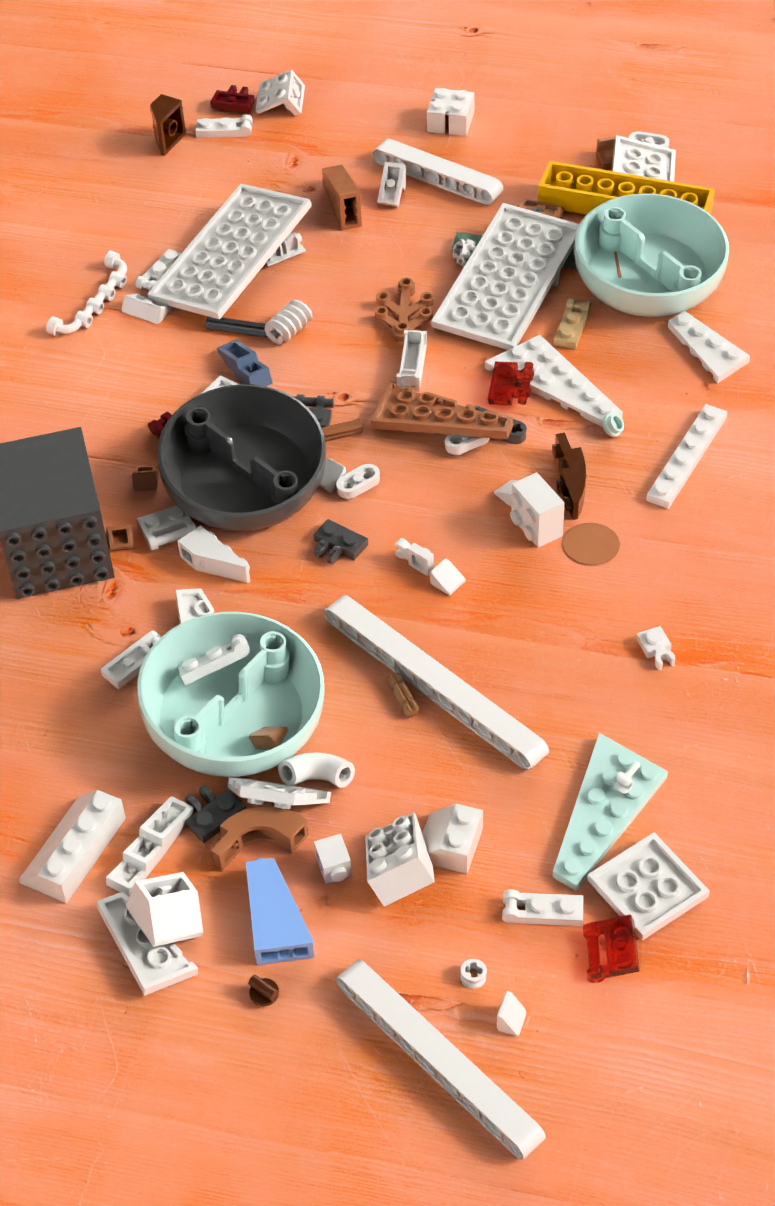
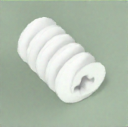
(288, 322)

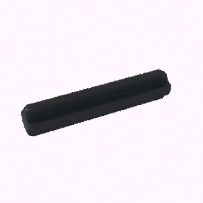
(236, 326)

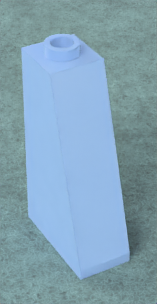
(275, 918)

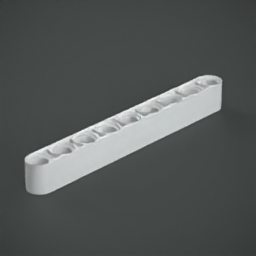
(441, 1060)

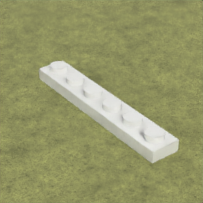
(686, 456)

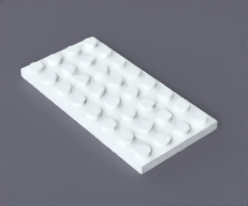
(229, 251)
(506, 277)

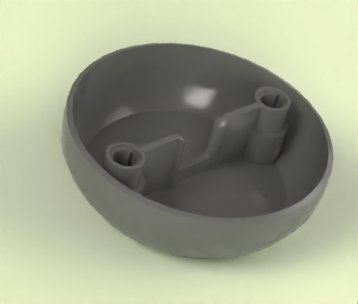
(242, 457)

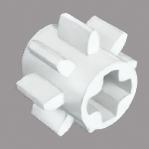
(463, 250)

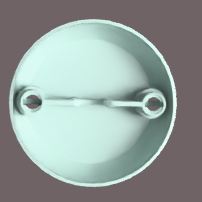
(665, 249)
(211, 718)

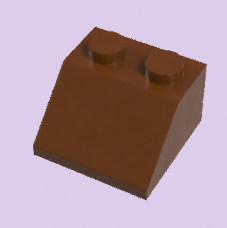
(167, 122)

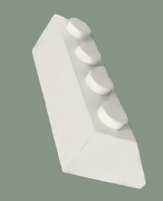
(75, 845)

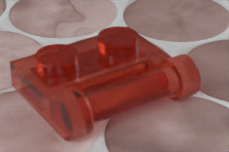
(620, 948)

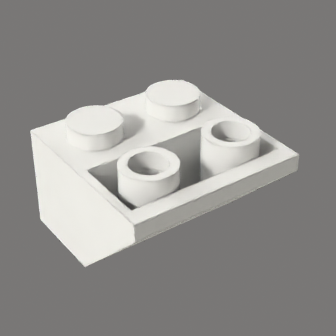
(166, 908)

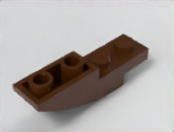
(572, 474)

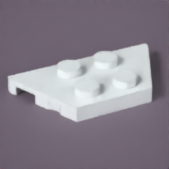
(281, 794)

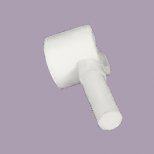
(624, 782)

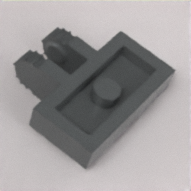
(340, 540)
(207, 819)

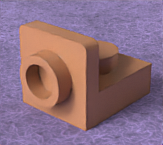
(604, 152)

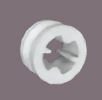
(465, 976)

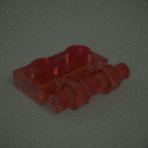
(503, 383)

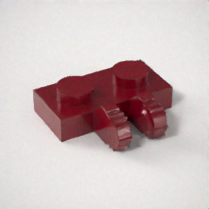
(233, 101)

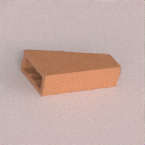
(343, 196)

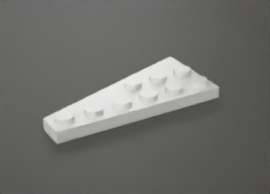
(558, 379)

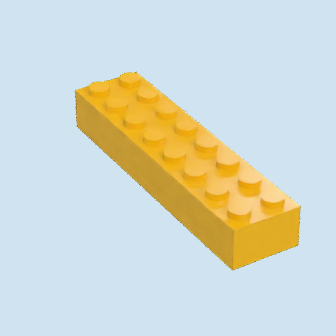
(584, 188)

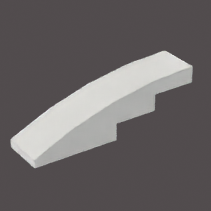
(151, 845)

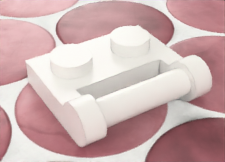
(165, 526)

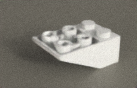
(398, 860)

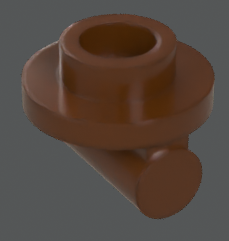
(263, 991)

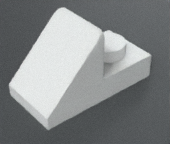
(392, 184)

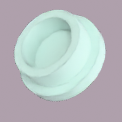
(613, 425)

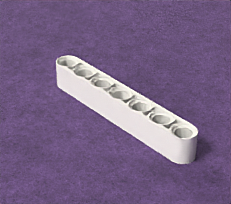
(439, 171)

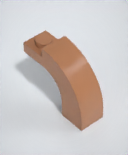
(258, 825)

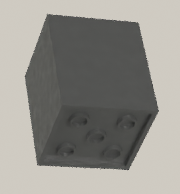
(51, 514)

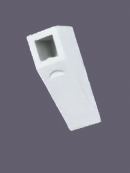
(209, 555)

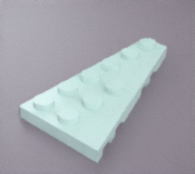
(602, 810)

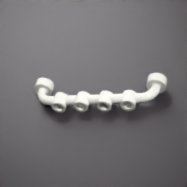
(107, 291)

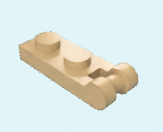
(572, 324)

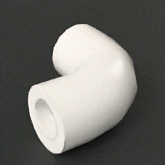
(316, 766)

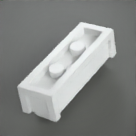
(412, 359)

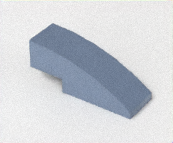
(245, 364)

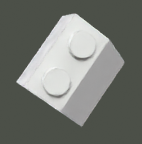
(453, 836)

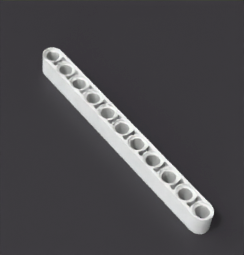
(437, 683)

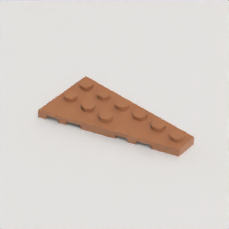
(430, 413)

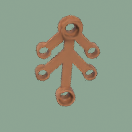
(406, 289)

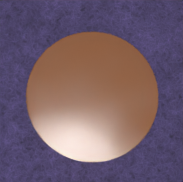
(591, 543)

